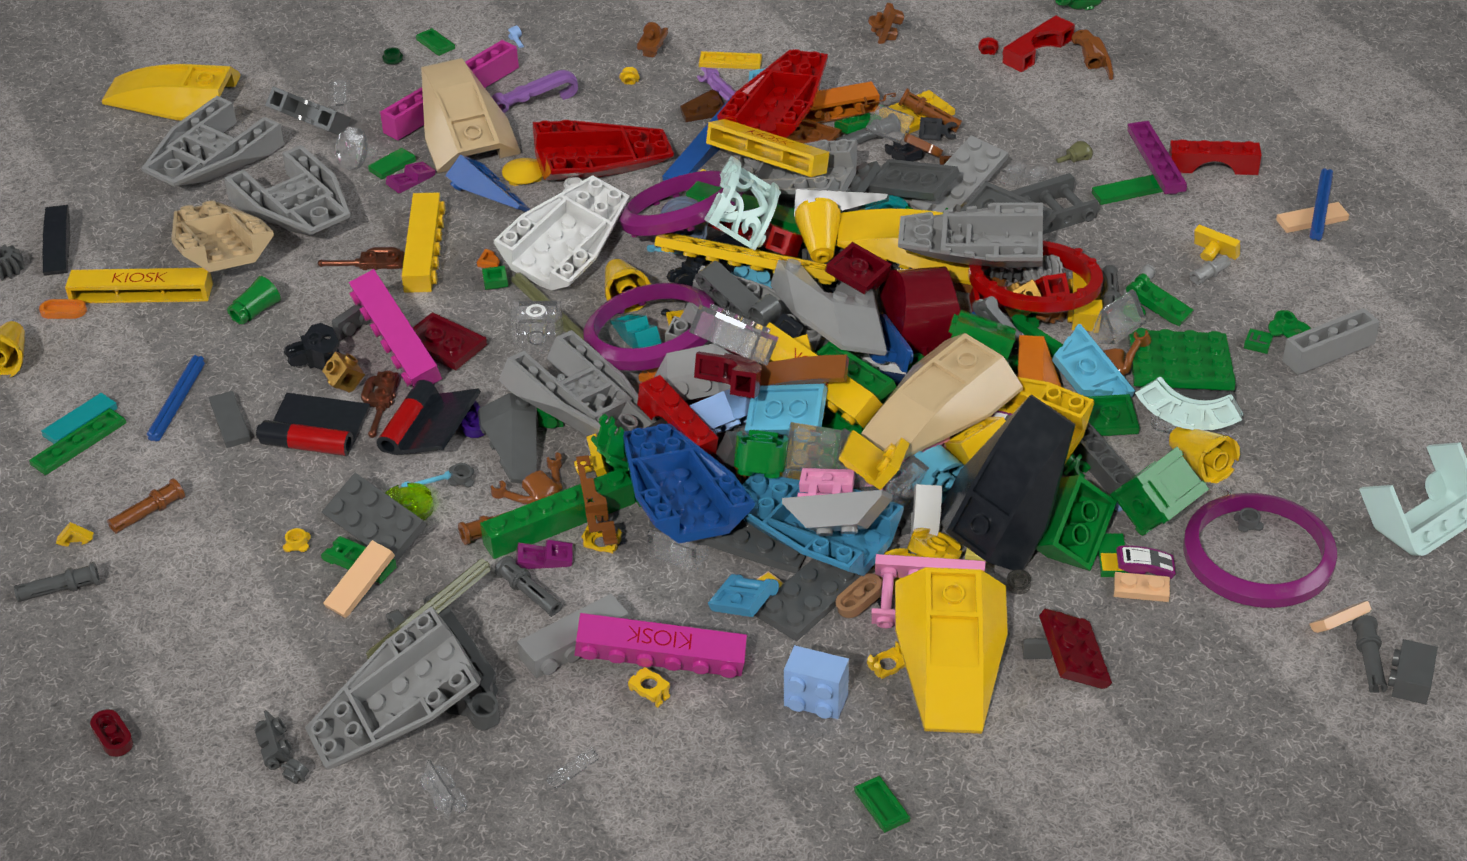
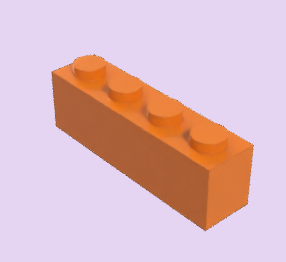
(844, 101)

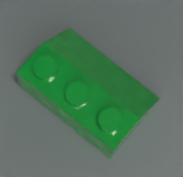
(1077, 523)

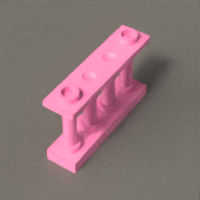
(896, 566)

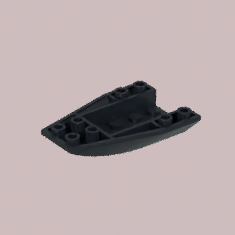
(1010, 487)

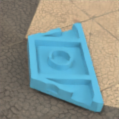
(1089, 367)

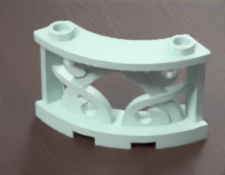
(735, 179)
(1188, 412)

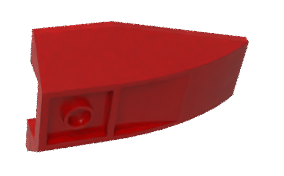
(779, 94)
(596, 149)

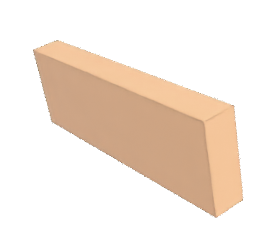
(1302, 218)
(359, 579)

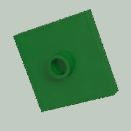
(1114, 415)

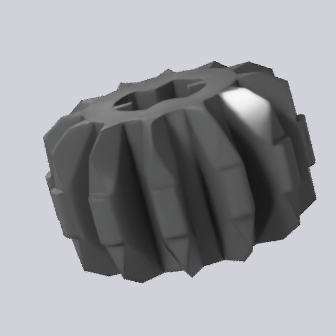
(10, 261)

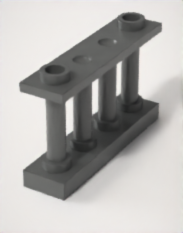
(1056, 188)

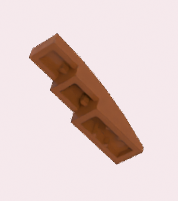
(805, 370)

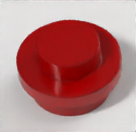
(988, 46)

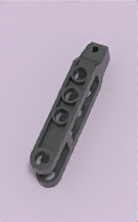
(483, 707)

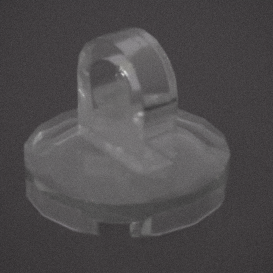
(353, 148)

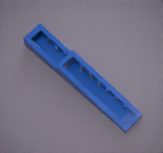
(694, 155)

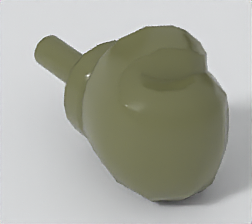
(1078, 151)

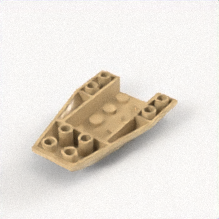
(461, 116)
(219, 235)
(944, 395)

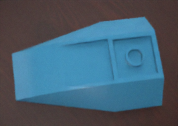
(846, 551)

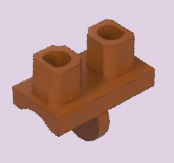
(882, 23)
(652, 39)

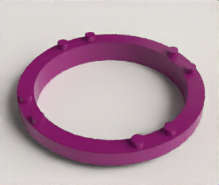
(671, 221)
(647, 357)
(1250, 592)

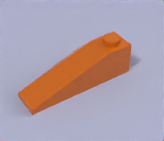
(1035, 360)

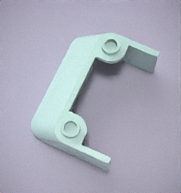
(1432, 520)

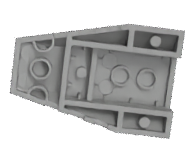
(989, 236)

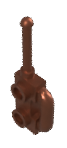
(373, 258)
(382, 396)

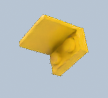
(870, 461)

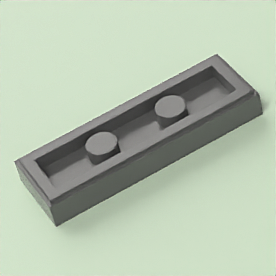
(229, 419)

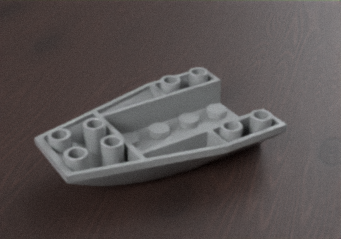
(838, 177)
(395, 691)

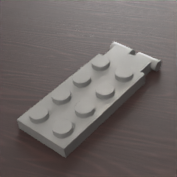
(976, 164)

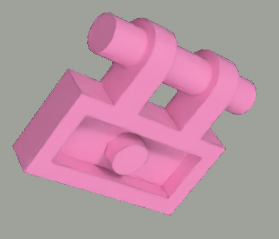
(826, 481)

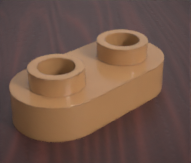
(858, 596)

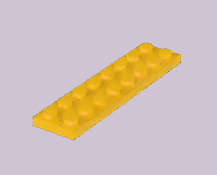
(736, 255)

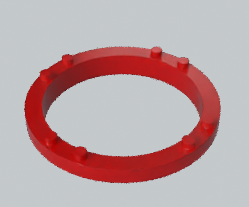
(1071, 259)

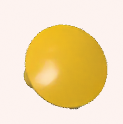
(522, 171)

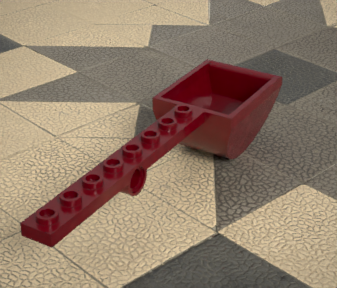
(920, 306)

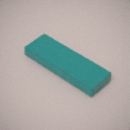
(78, 417)

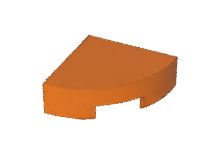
(488, 259)

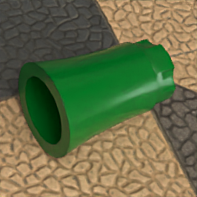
(254, 300)

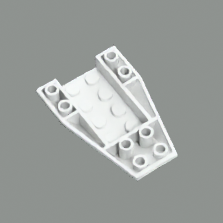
(562, 234)

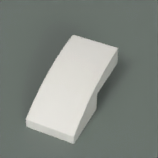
(927, 508)

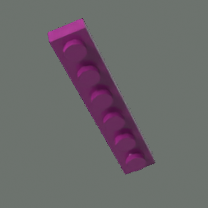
(1157, 157)

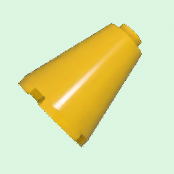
(819, 227)
(623, 277)
(11, 347)
(1206, 452)

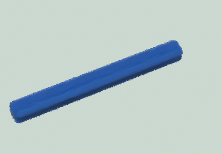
(1321, 204)
(175, 398)

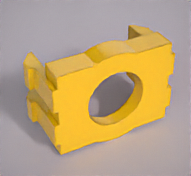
(589, 541)
(893, 653)
(654, 694)

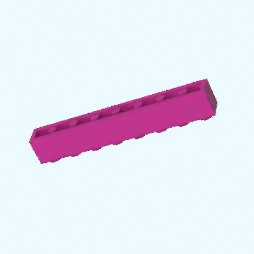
(487, 66)

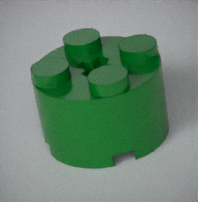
(760, 453)

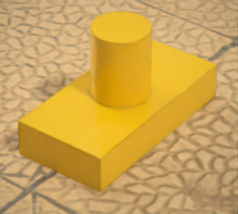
(1215, 243)
(596, 460)

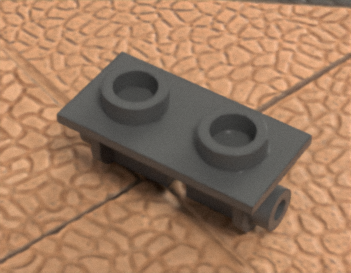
(272, 732)

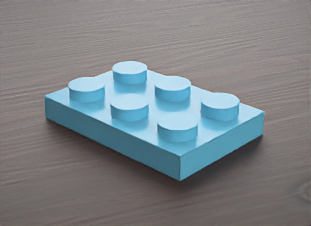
(784, 404)

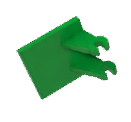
(611, 443)

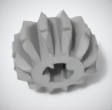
(1051, 266)

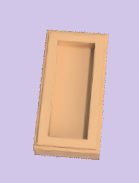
(1340, 617)

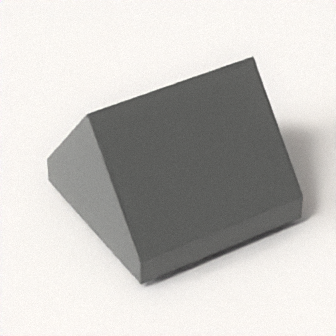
(1036, 648)

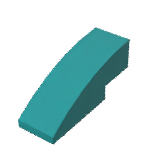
(636, 330)

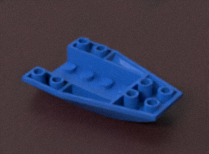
(682, 485)

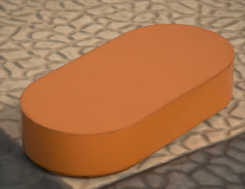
(62, 308)

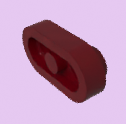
(114, 733)

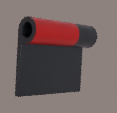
(426, 419)
(314, 424)

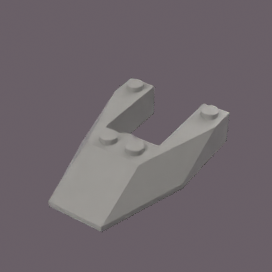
(200, 150)
(299, 204)
(842, 317)
(581, 399)

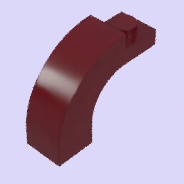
(737, 371)

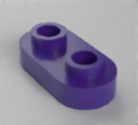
(470, 424)

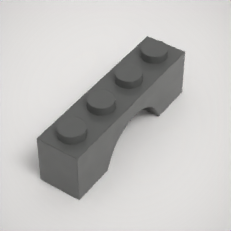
(307, 111)

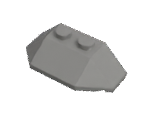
(679, 369)
(838, 511)

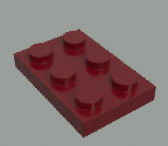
(448, 341)
(1075, 649)

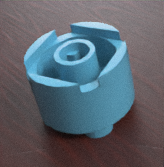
(942, 468)

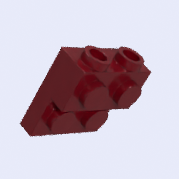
(859, 268)

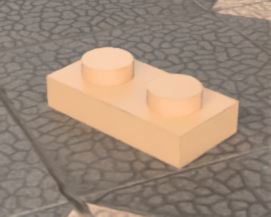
(1142, 586)

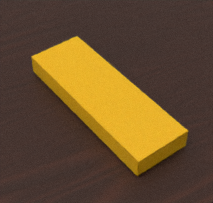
(730, 60)

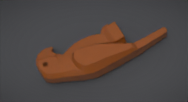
(1093, 51)

